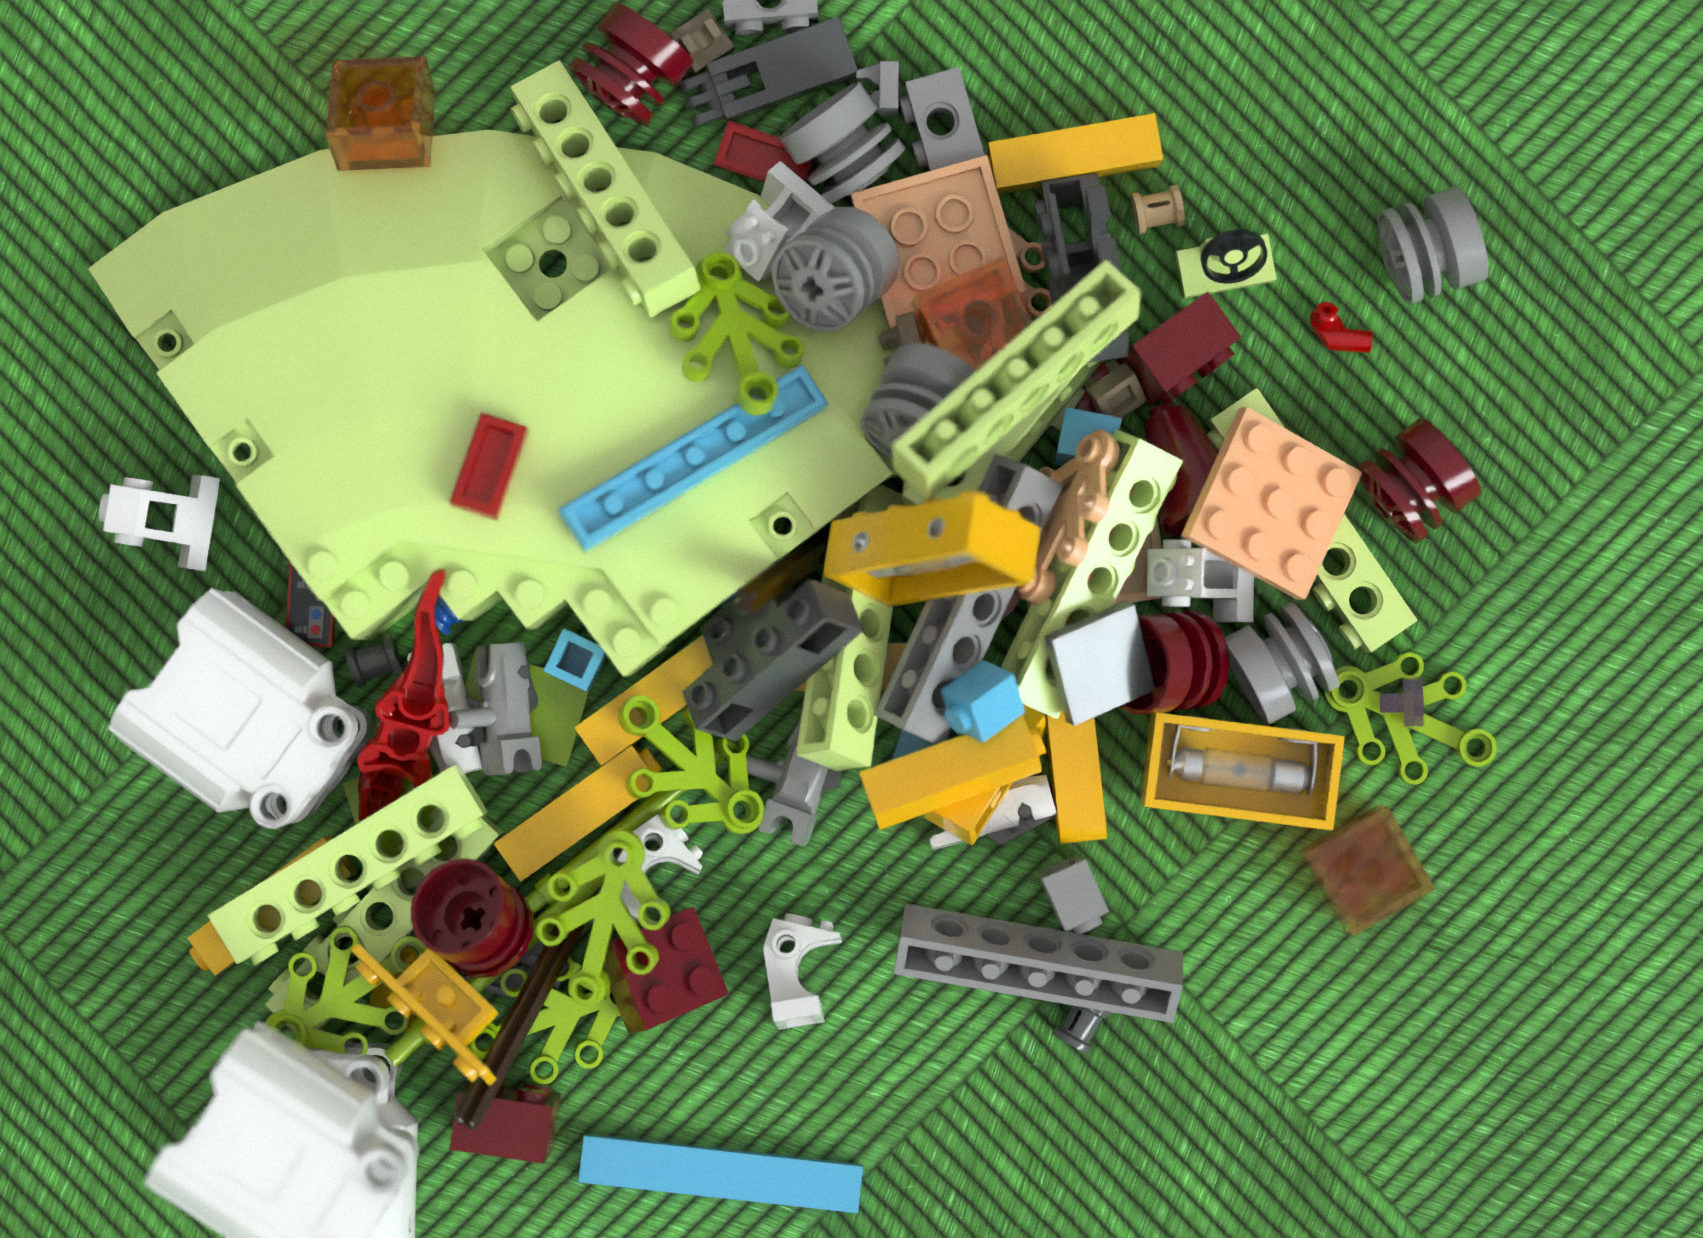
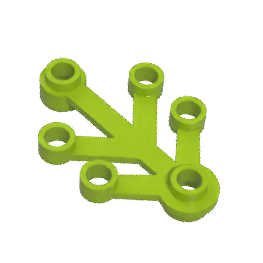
(737, 328)
(1367, 698)
(696, 773)
(608, 911)
(338, 999)
(563, 1015)

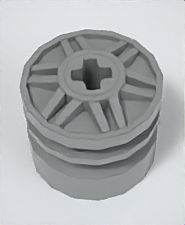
(842, 143)
(1443, 243)
(835, 269)
(909, 389)
(1280, 663)

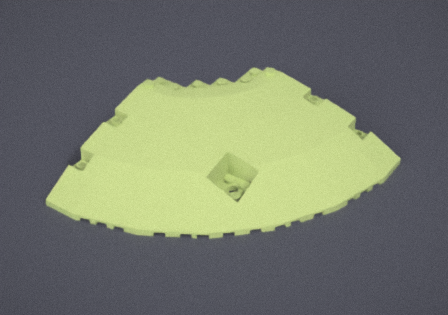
(384, 309)

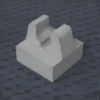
(885, 77)

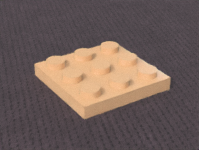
(941, 228)
(1271, 503)

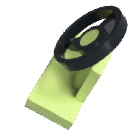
(1226, 263)

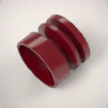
(630, 64)
(1426, 474)
(1185, 662)
(454, 905)

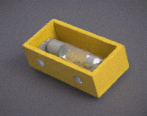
(932, 550)
(1242, 771)

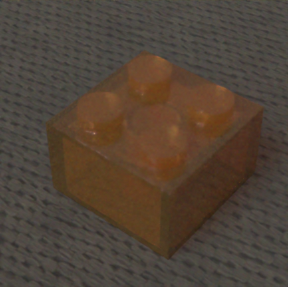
(381, 113)
(973, 313)
(1366, 870)

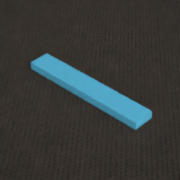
(688, 462)
(720, 1173)

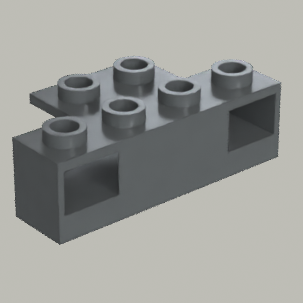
(1076, 260)
(767, 655)

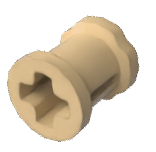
(1157, 209)

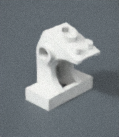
(761, 234)
(126, 513)
(1189, 572)
(671, 850)
(791, 1003)

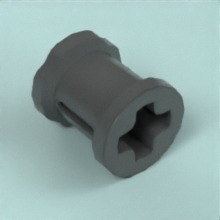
(374, 660)
(1080, 1027)

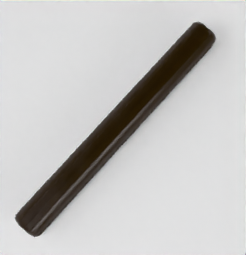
(783, 573)
(516, 1028)

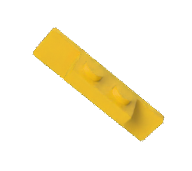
(442, 1000)

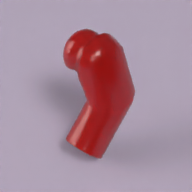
(1333, 332)

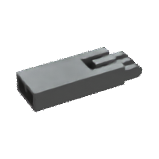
(787, 66)

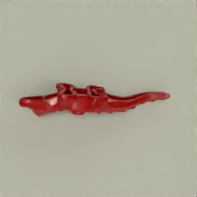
(408, 713)

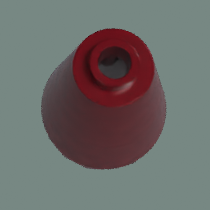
(1180, 435)

